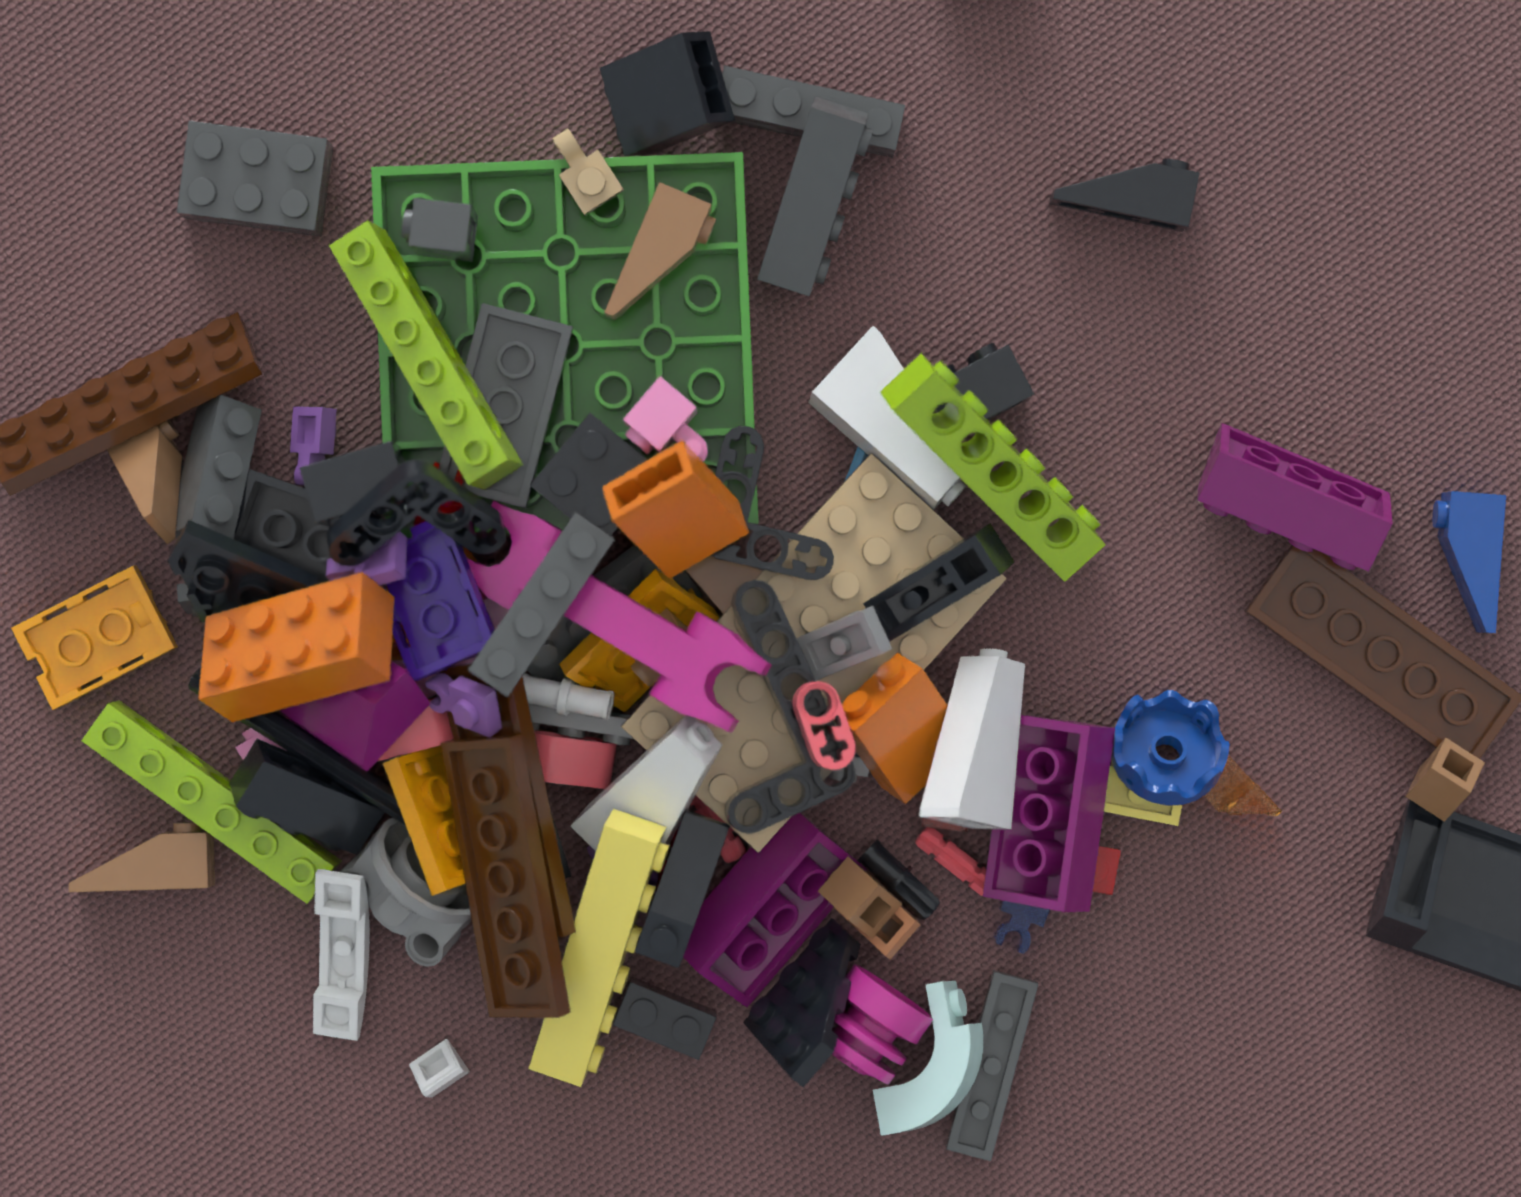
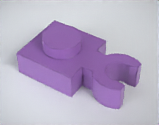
(470, 702)

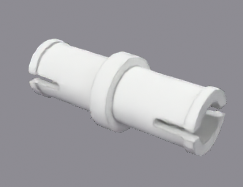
(568, 697)

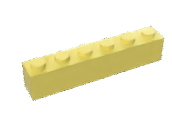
(596, 951)

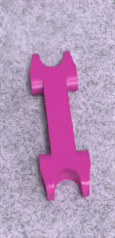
(684, 659)

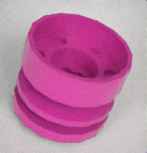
(874, 1022)

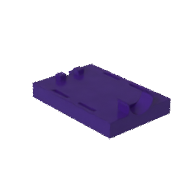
(437, 605)

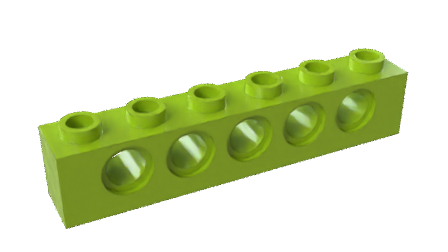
(426, 355)
(913, 399)
(205, 798)

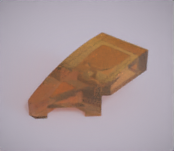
(1239, 794)

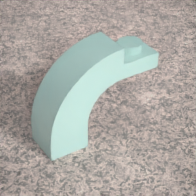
(948, 1073)

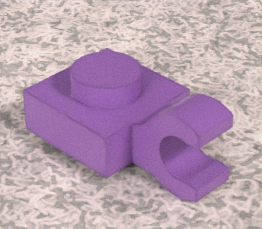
(312, 436)
(383, 566)

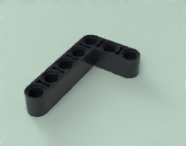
(805, 772)

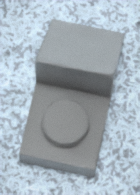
(844, 643)

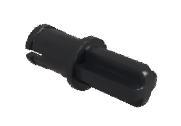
(899, 880)

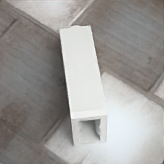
(854, 405)
(978, 745)
(657, 783)

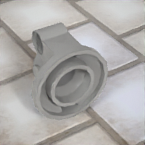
(403, 898)

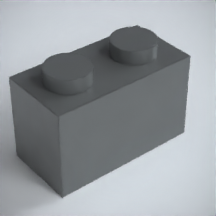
(441, 229)

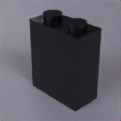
(667, 93)

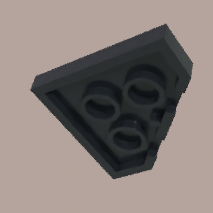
(229, 573)
(800, 1009)

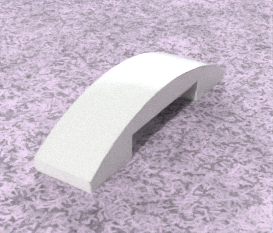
(344, 954)

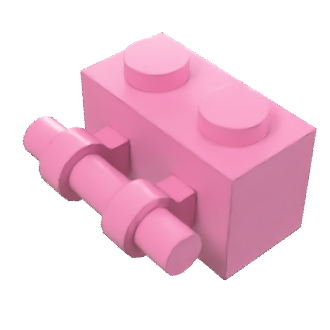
(663, 418)

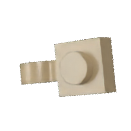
(588, 177)

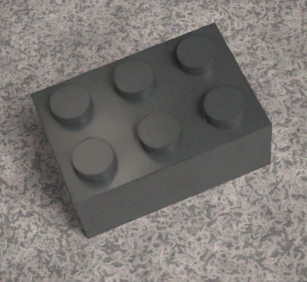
(255, 178)

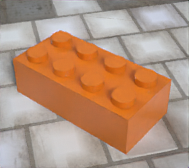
(297, 647)

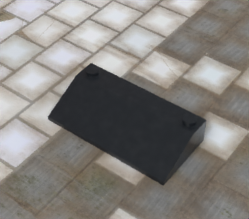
(1453, 894)

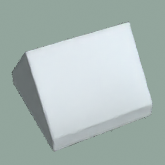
(438, 1069)

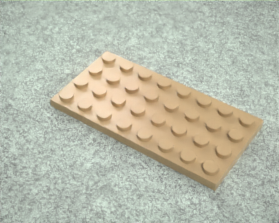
(876, 538)

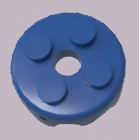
(1174, 722)

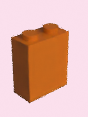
(675, 509)
(897, 725)

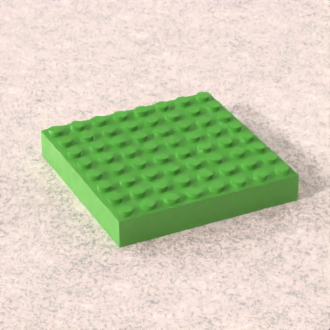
(561, 266)

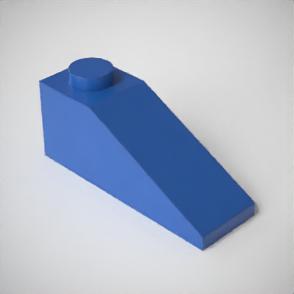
(1472, 543)

